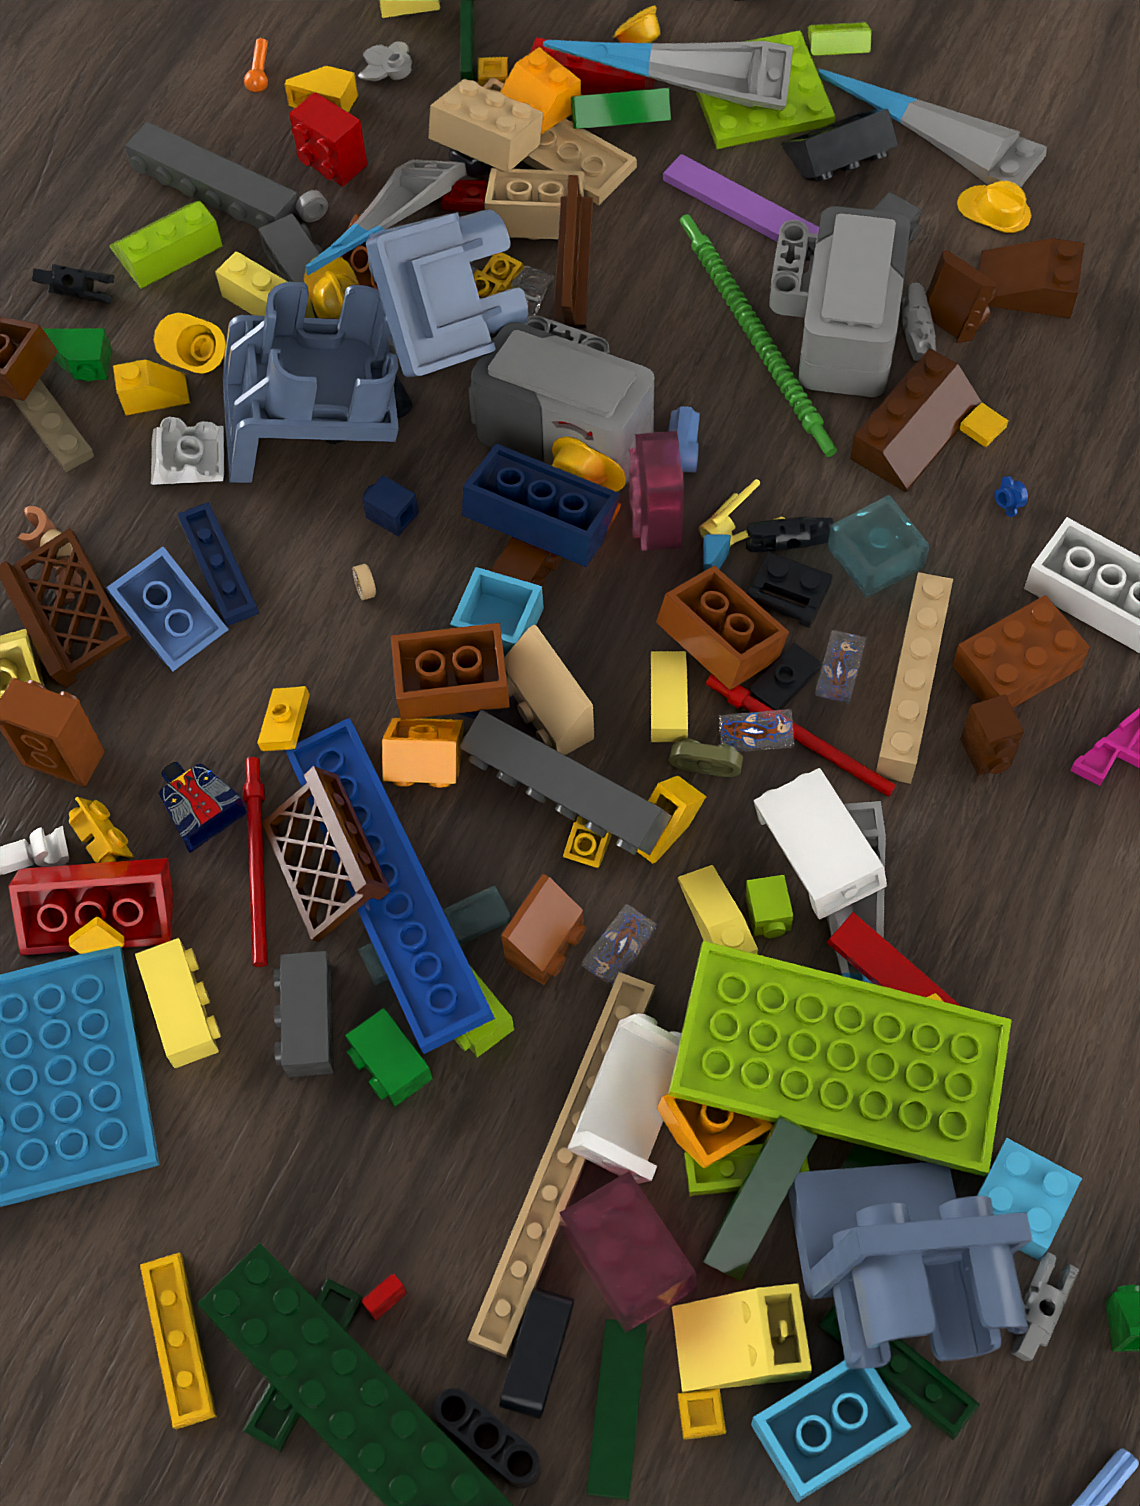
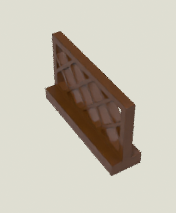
(573, 256)
(42, 627)
(350, 842)

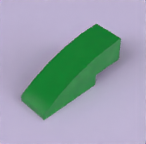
(620, 108)

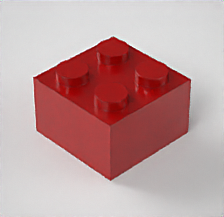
(328, 139)

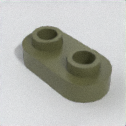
(706, 759)

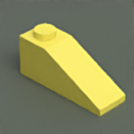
(715, 910)

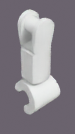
(43, 850)

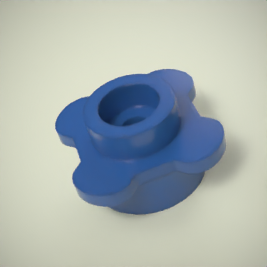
(1011, 496)

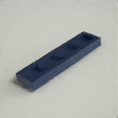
(217, 564)

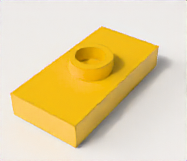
(283, 718)

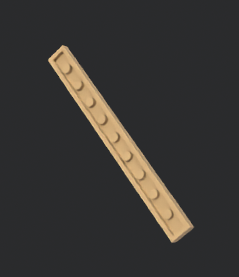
(551, 1187)

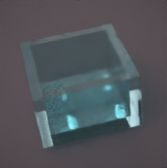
(878, 546)

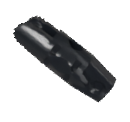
(73, 282)
(787, 533)

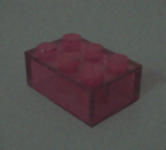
(656, 490)
(628, 1251)

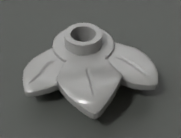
(387, 61)

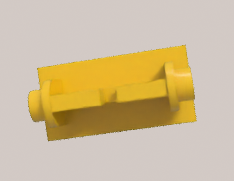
(92, 820)

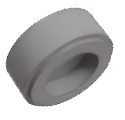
(311, 206)

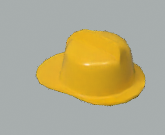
(640, 28)
(996, 206)
(328, 287)
(190, 342)
(581, 460)

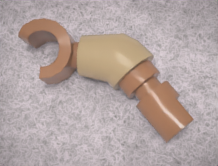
(44, 533)

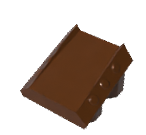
(959, 297)

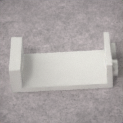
(821, 842)
(621, 1110)

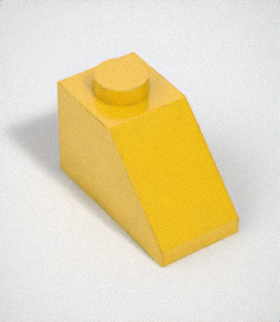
(330, 82)
(149, 386)
(679, 801)

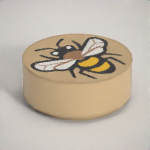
(364, 581)

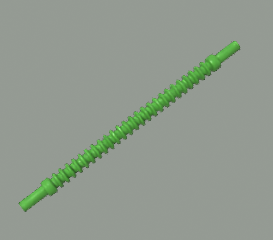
(811, 421)

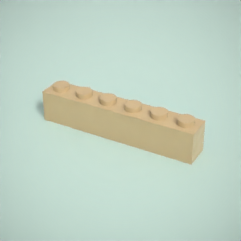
(914, 678)

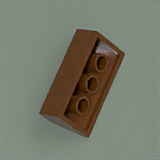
(915, 421)

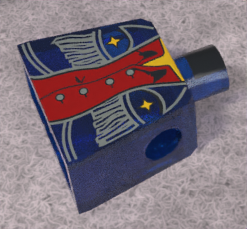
(199, 803)

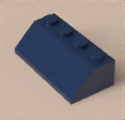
(539, 504)

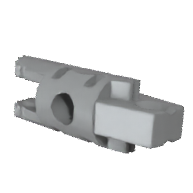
(917, 321)
(1052, 1301)

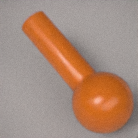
(256, 79)

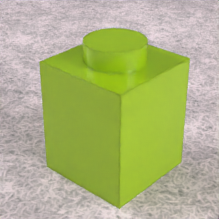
(769, 906)

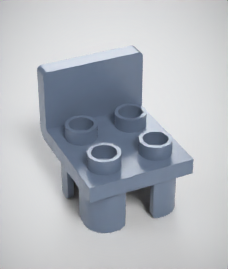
(433, 293)
(307, 375)
(908, 1260)

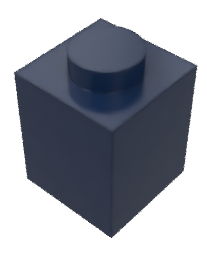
(390, 505)

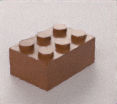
(722, 627)
(1021, 654)
(449, 671)
(49, 731)

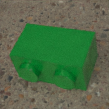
(388, 1057)

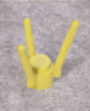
(720, 521)

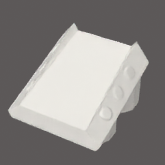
(187, 453)

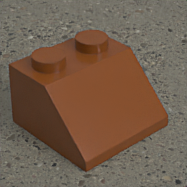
(543, 931)

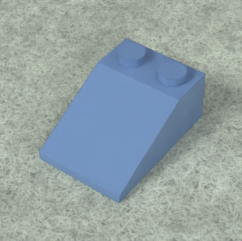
(166, 609)

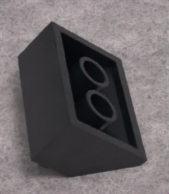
(842, 144)

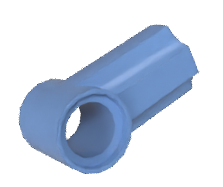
(686, 423)

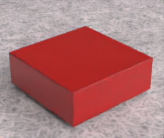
(384, 1296)

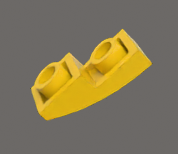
(497, 274)
(586, 845)

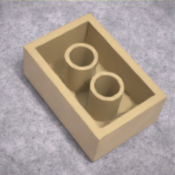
(485, 125)

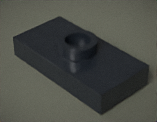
(785, 678)

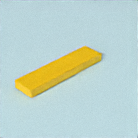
(178, 1341)

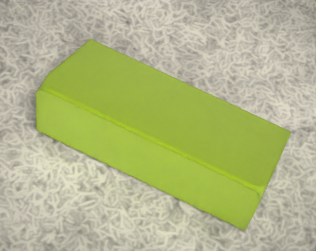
(839, 38)

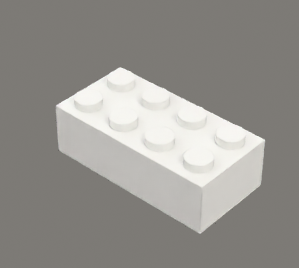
(1091, 581)

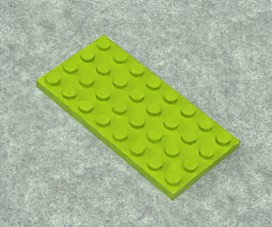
(842, 1058)

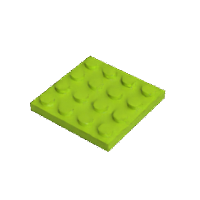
(805, 106)

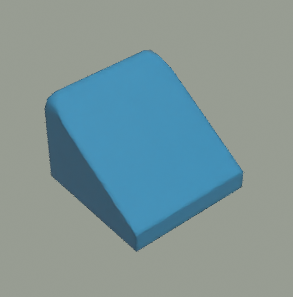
(715, 550)

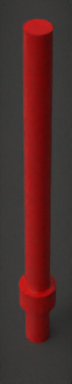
(741, 698)
(254, 795)

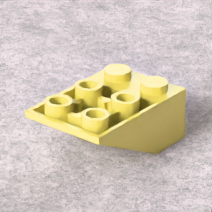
(742, 1339)

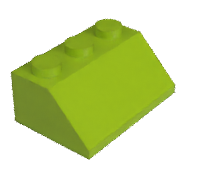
(168, 244)

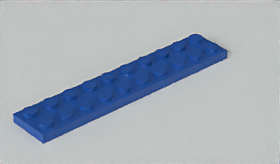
(407, 923)

